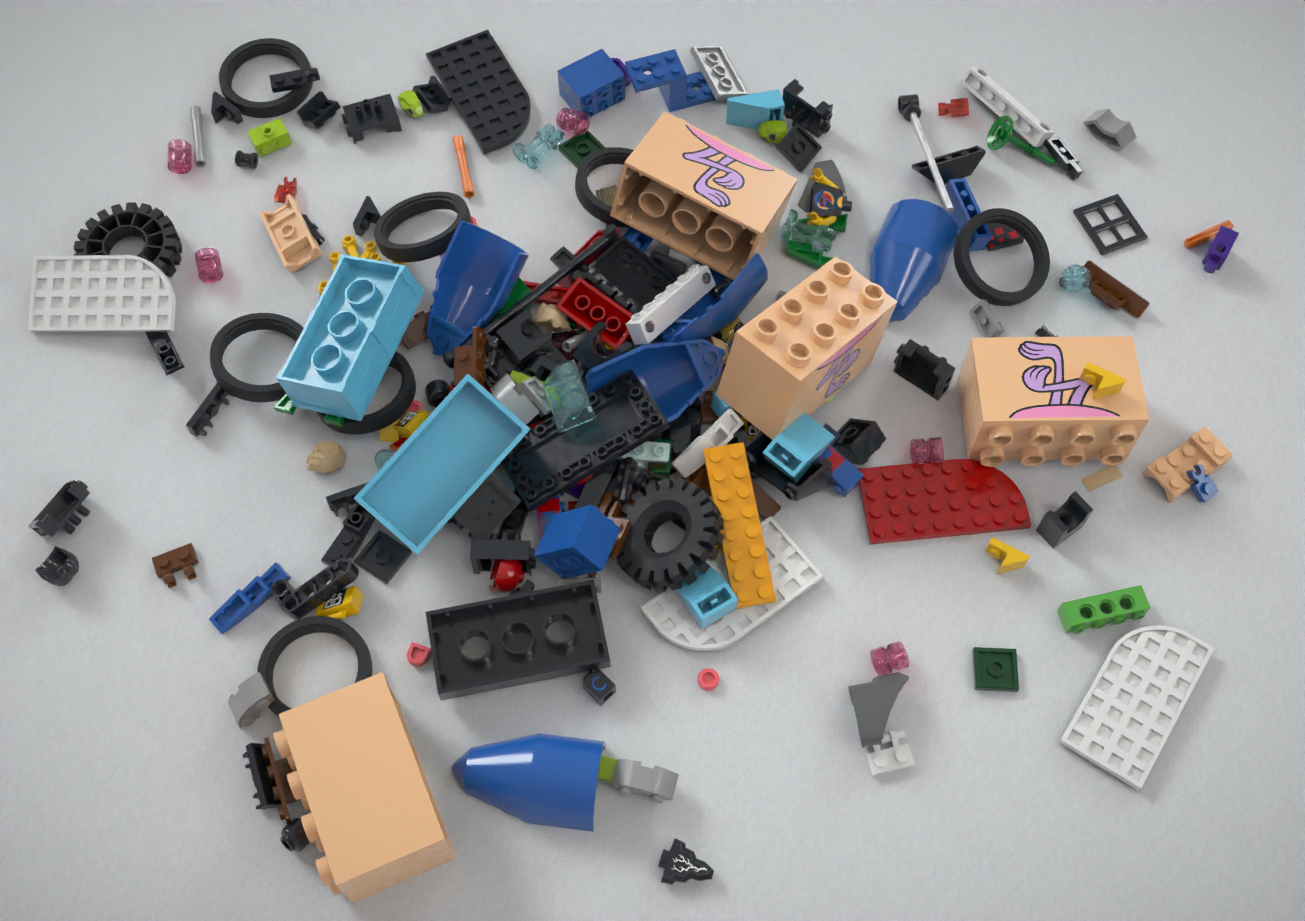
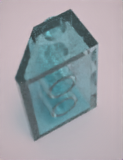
(568, 397)

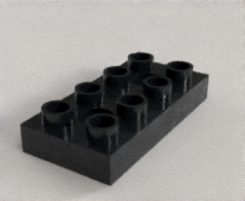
(517, 639)

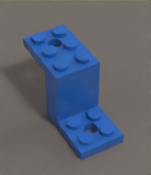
(671, 79)

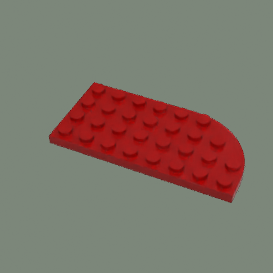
(939, 501)

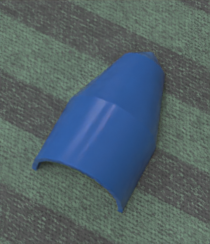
(912, 252)
(471, 285)
(712, 315)
(668, 371)
(536, 778)

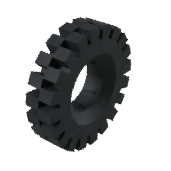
(156, 229)
(659, 506)

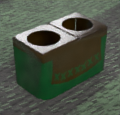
(660, 470)

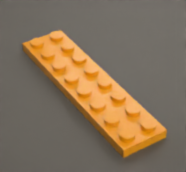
(743, 537)

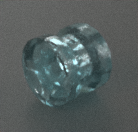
(382, 457)

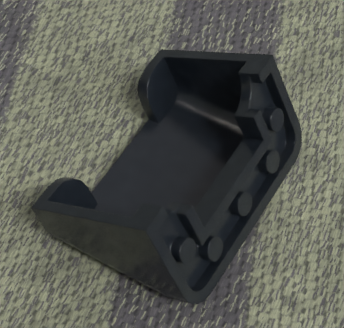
(814, 480)

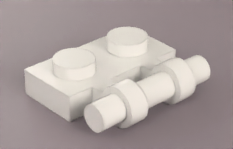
(890, 759)

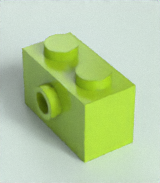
(269, 137)

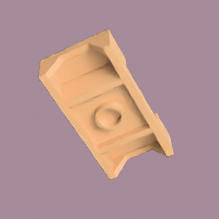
(291, 235)
(1199, 449)

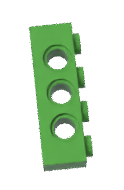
(1132, 598)

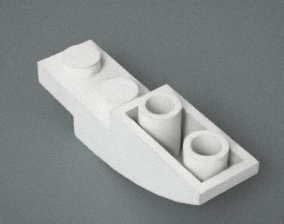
(717, 435)

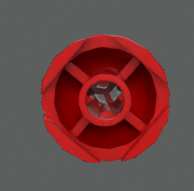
(506, 575)

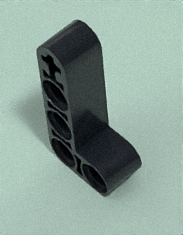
(343, 568)

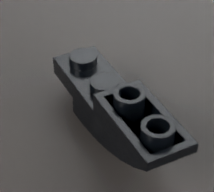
(165, 352)
(351, 536)

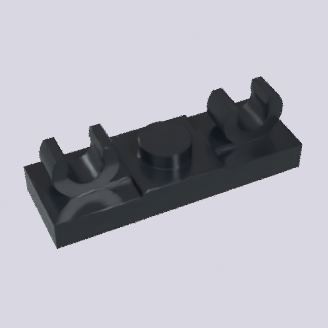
(207, 410)
(343, 499)
(516, 519)
(260, 776)

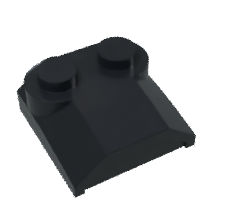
(685, 427)

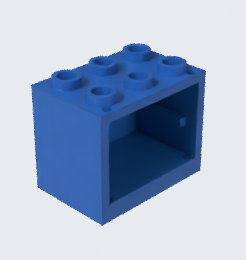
(592, 83)
(577, 542)

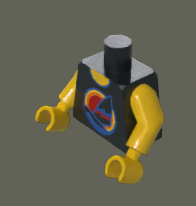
(825, 201)

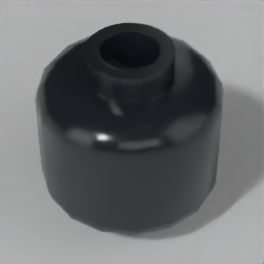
(436, 392)
(294, 836)

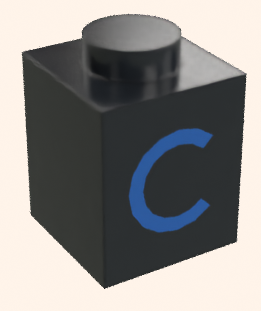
(598, 686)

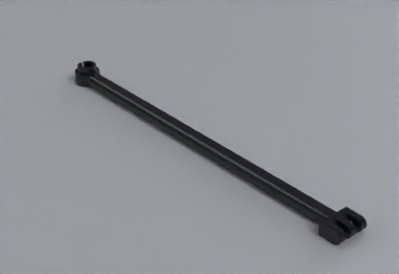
(610, 237)

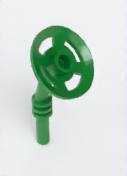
(1005, 135)

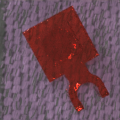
(956, 107)
(283, 190)

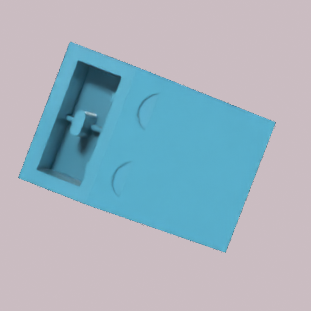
(754, 109)
(798, 447)
(708, 597)

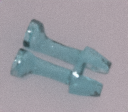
(546, 135)
(822, 235)

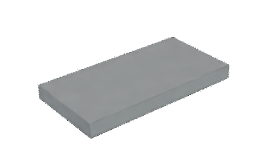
(718, 72)

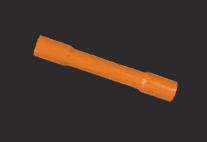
(467, 184)

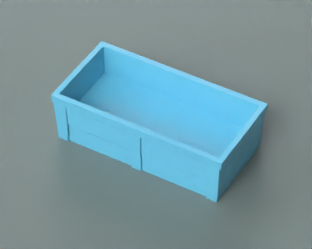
(350, 337)
(442, 464)

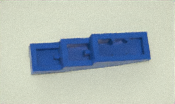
(249, 599)

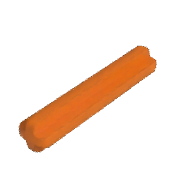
(1206, 235)

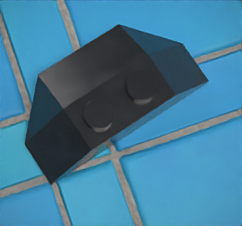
(953, 165)

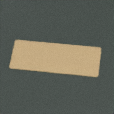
(1102, 477)

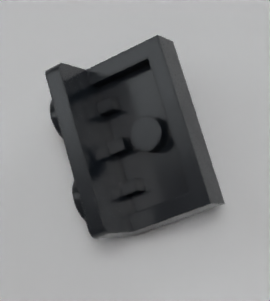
(433, 96)
(317, 110)

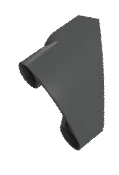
(829, 171)
(873, 705)

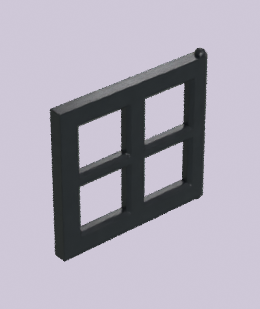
(1109, 224)

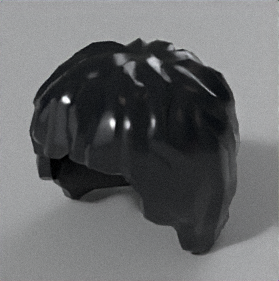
(58, 567)

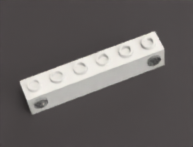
(1005, 105)
(670, 304)

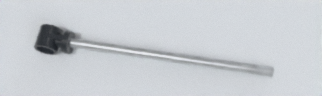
(910, 108)

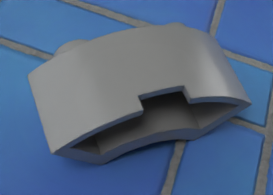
(1110, 129)
(514, 399)
(250, 700)
(655, 783)

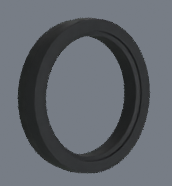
(251, 50)
(587, 199)
(413, 206)
(1031, 235)
(236, 328)
(389, 413)
(303, 627)

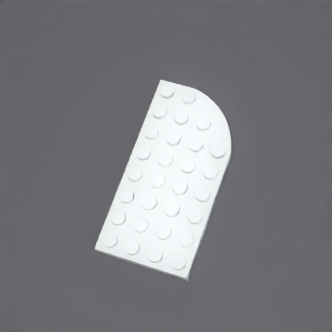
(99, 295)
(791, 576)
(1137, 700)

